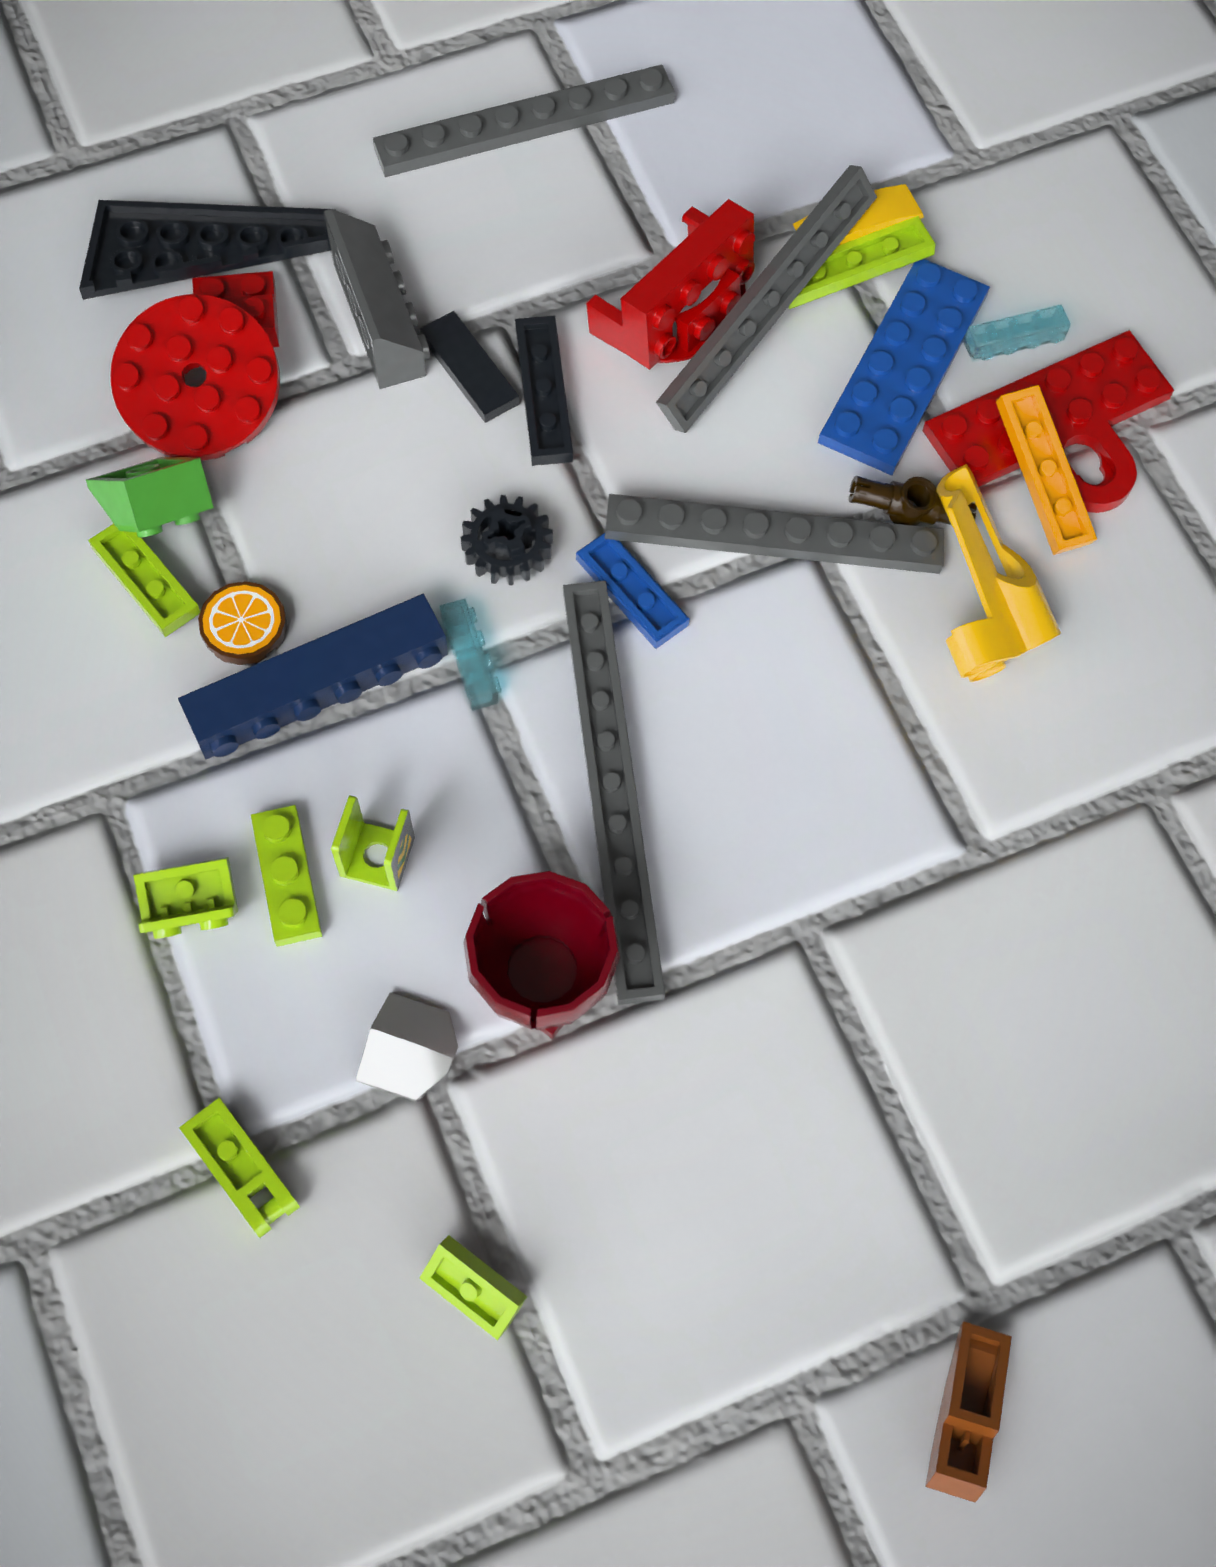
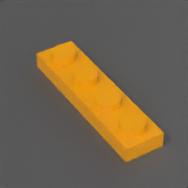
(1046, 470)

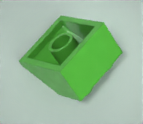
(153, 494)

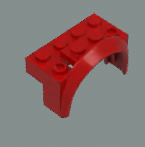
(714, 250)

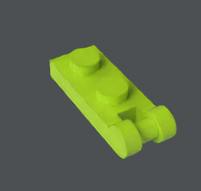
(238, 1165)

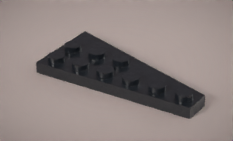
(170, 242)

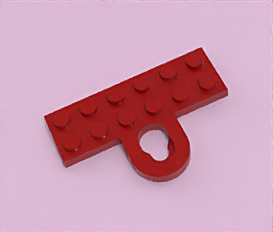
(1084, 401)

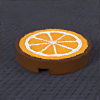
(242, 623)

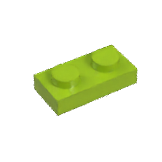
(473, 1287)

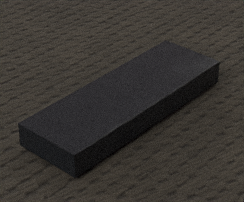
(470, 366)

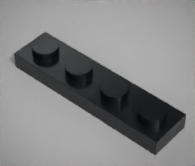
(543, 390)

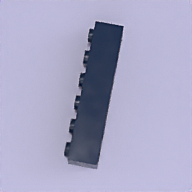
(314, 677)

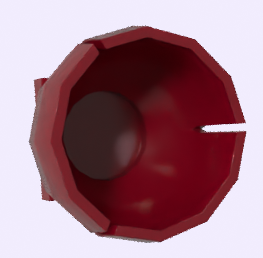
(541, 950)

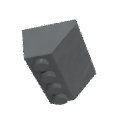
(376, 300)

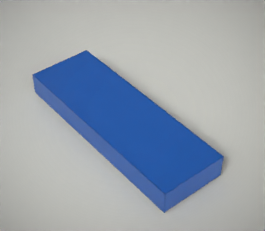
(633, 590)

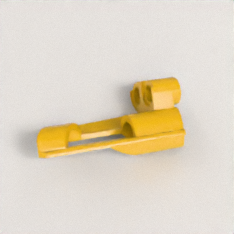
(1013, 603)

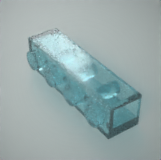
(1016, 333)
(469, 655)

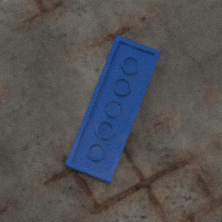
(903, 366)

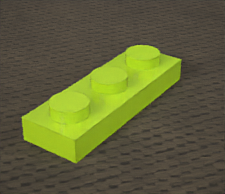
(145, 578)
(286, 876)

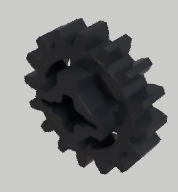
(505, 542)

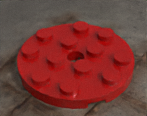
(170, 342)

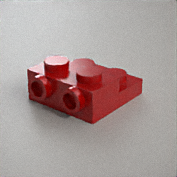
(249, 291)

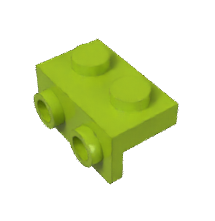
(186, 896)

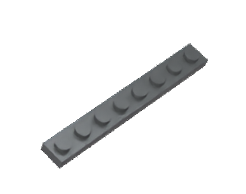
(523, 120)
(766, 299)
(774, 533)

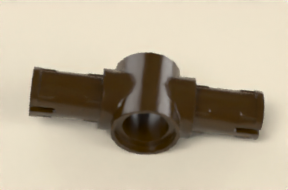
(894, 500)

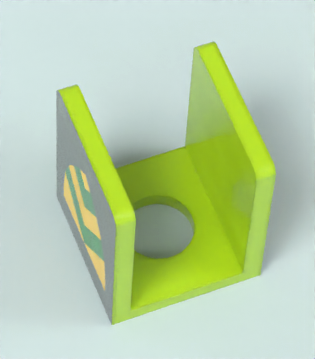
(355, 837)

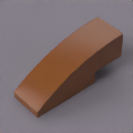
(969, 1413)

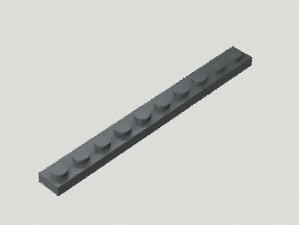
(613, 792)

